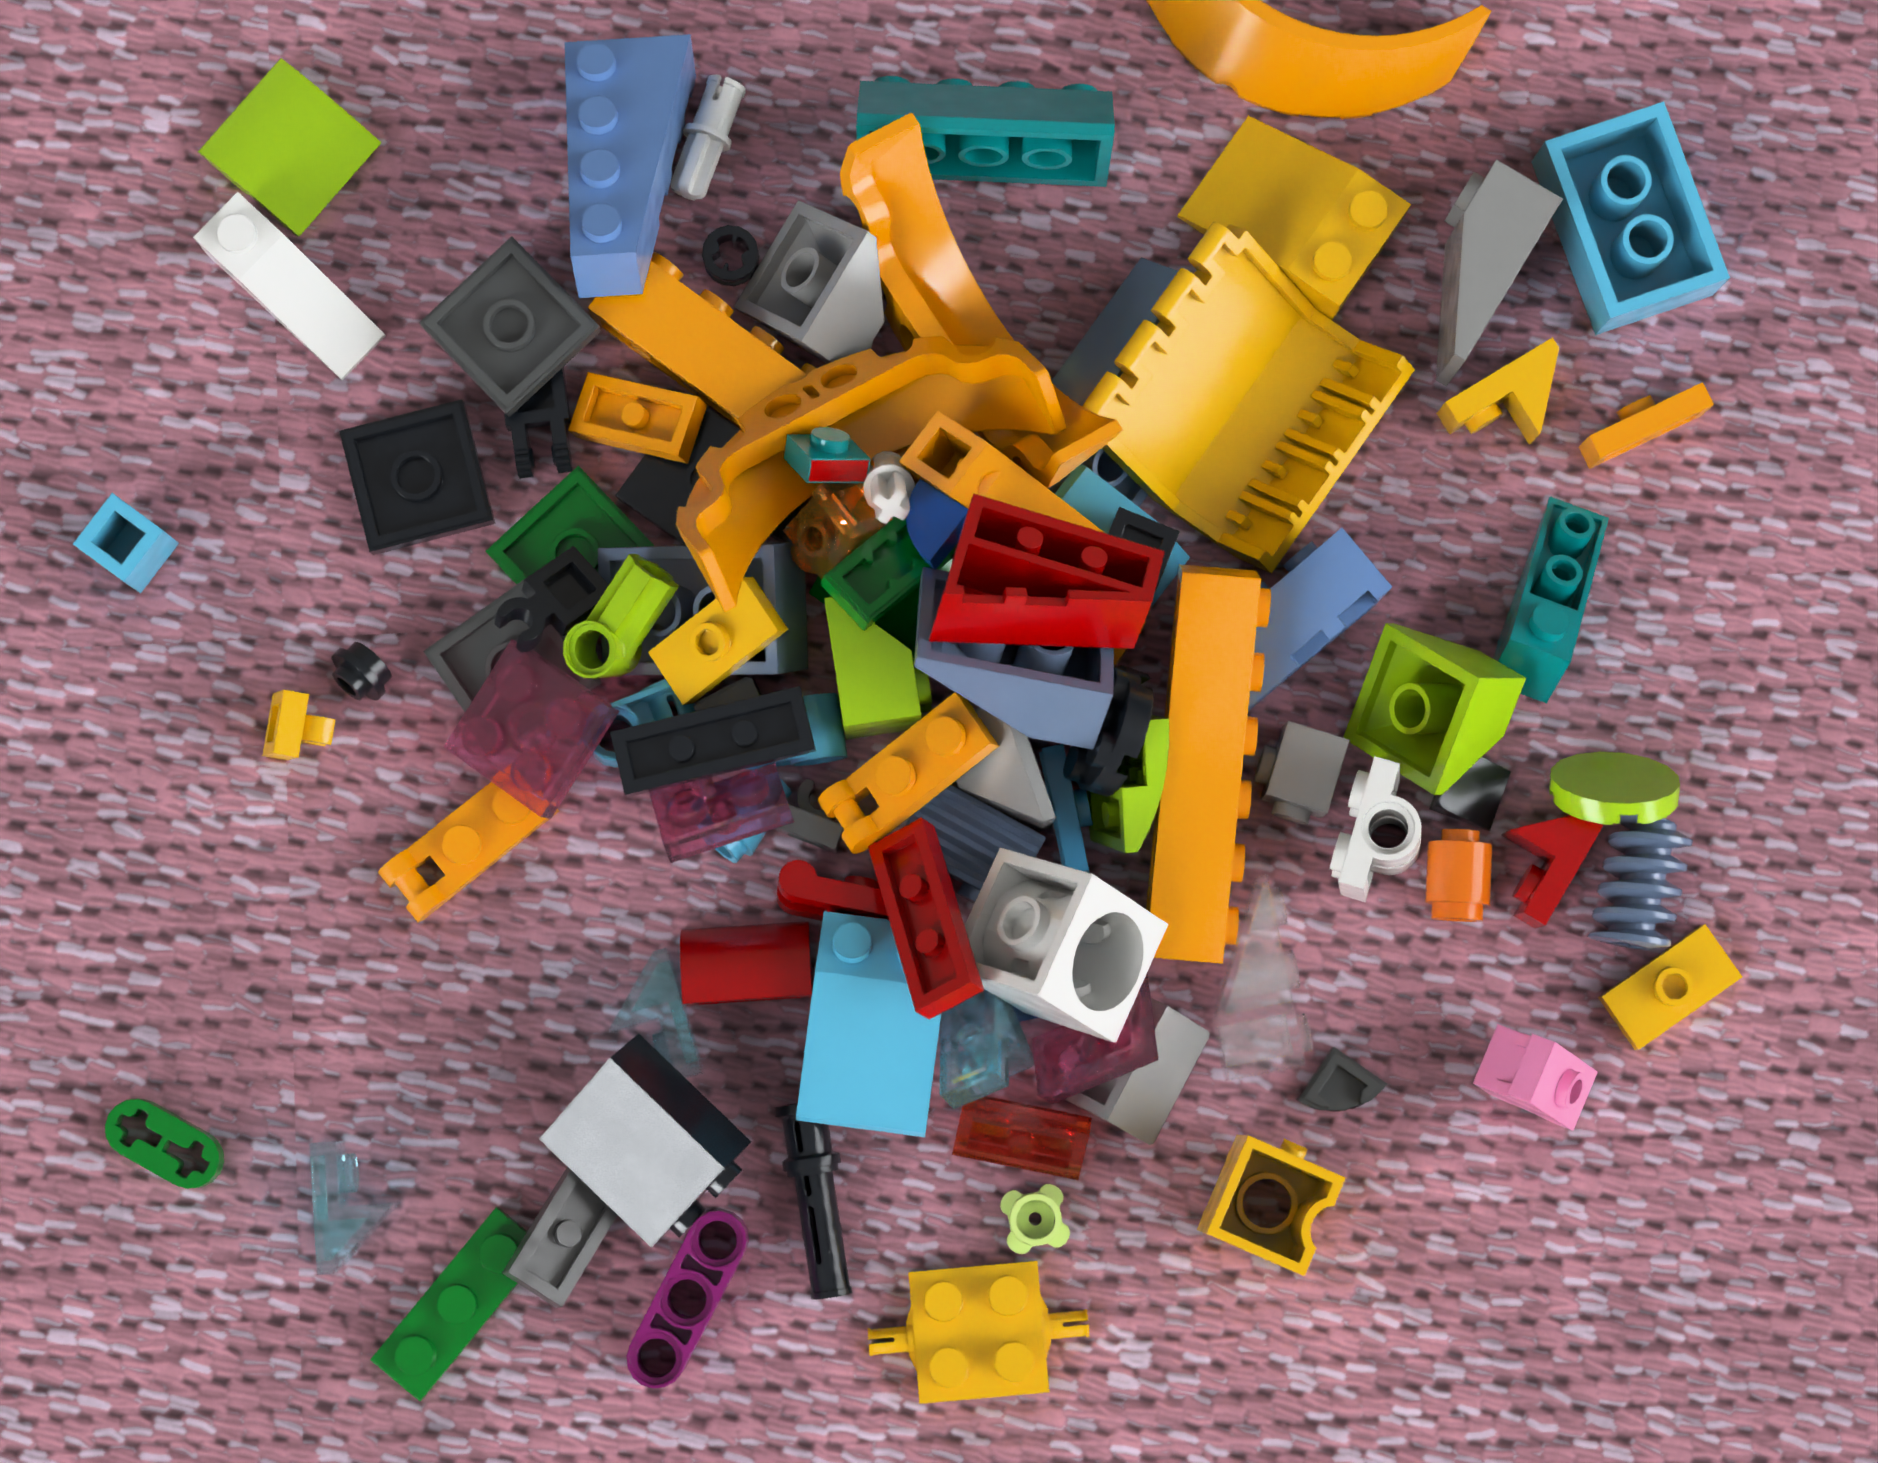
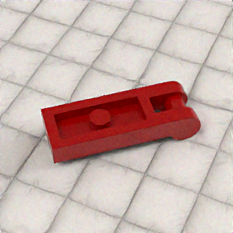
(809, 895)

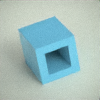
(126, 543)

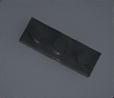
(713, 741)

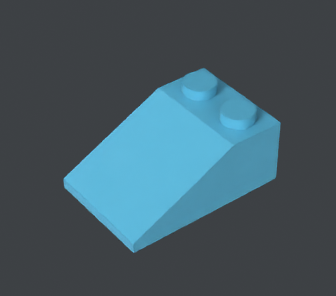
(865, 1044)

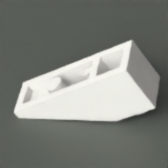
(288, 285)

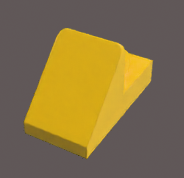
(1519, 385)

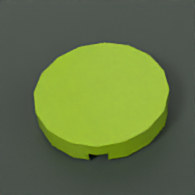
(1614, 784)

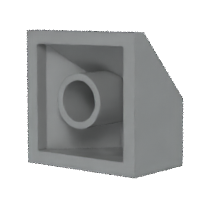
(818, 285)
(1009, 777)

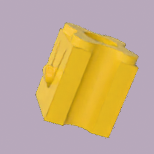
(1309, 1189)

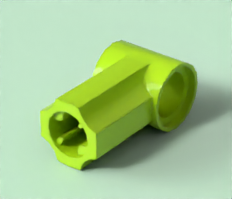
(623, 616)

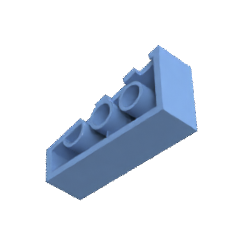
(621, 143)

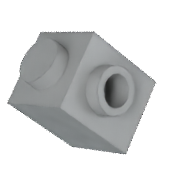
(1301, 772)

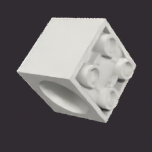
(1061, 943)

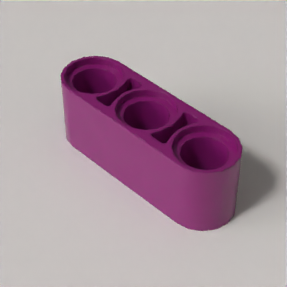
(665, 1321)

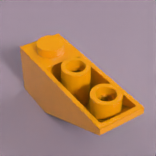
(965, 464)

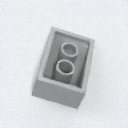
(1493, 235)

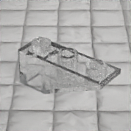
(1255, 1005)

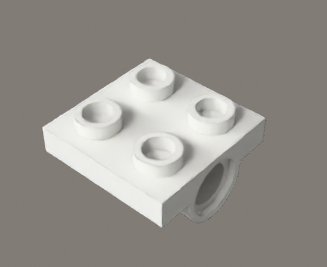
(1375, 804)

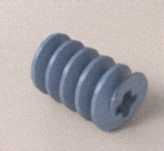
(1640, 884)

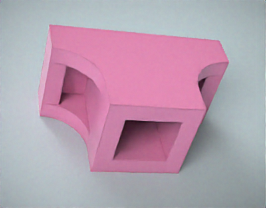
(1535, 1076)

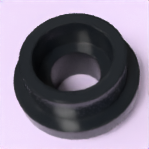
(360, 672)

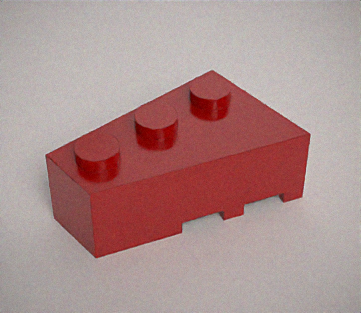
(1043, 582)

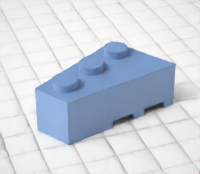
(1314, 605)

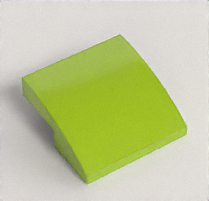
(289, 147)
(1128, 814)

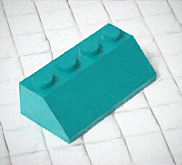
(1000, 131)

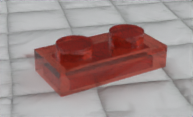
(1023, 1136)

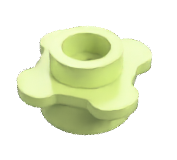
(1050, 1229)

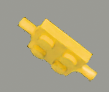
(978, 1332)

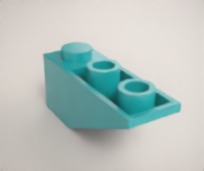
(1551, 597)

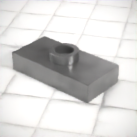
(561, 1240)

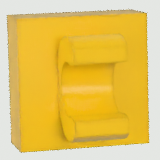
(290, 726)

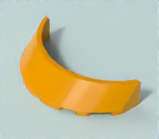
(1310, 68)
(935, 292)
(881, 405)

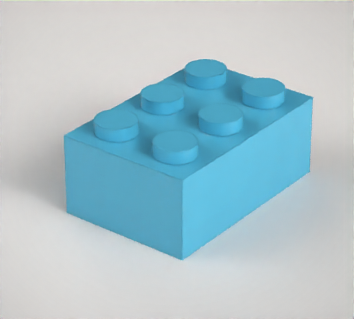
(1630, 218)

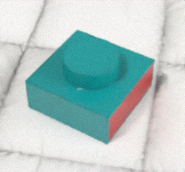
(826, 456)

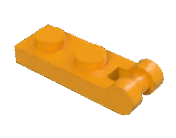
(909, 772)
(461, 847)

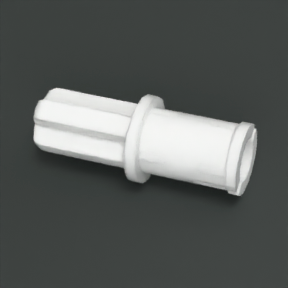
(707, 137)
(888, 487)

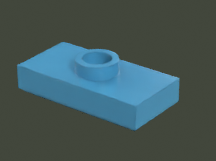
(1069, 806)

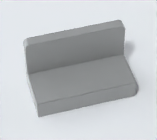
(1145, 1096)

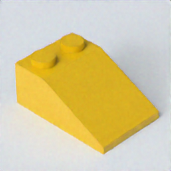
(1302, 207)

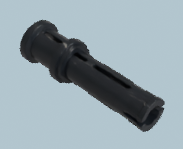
(812, 1166)

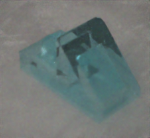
(657, 998)
(980, 1049)
(337, 1226)

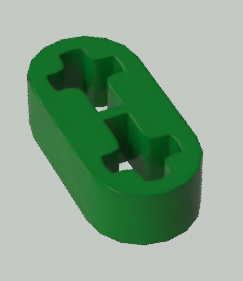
(156, 1157)

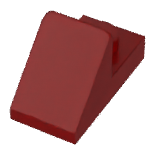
(1563, 847)

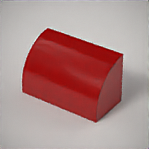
(745, 963)

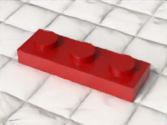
(925, 918)

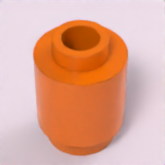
(1458, 876)

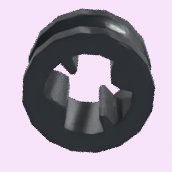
(711, 252)

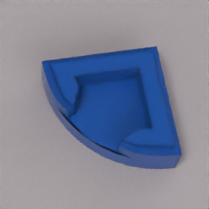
(934, 523)

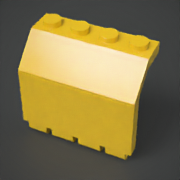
(1243, 399)

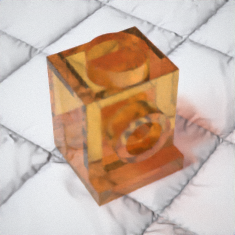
(825, 529)

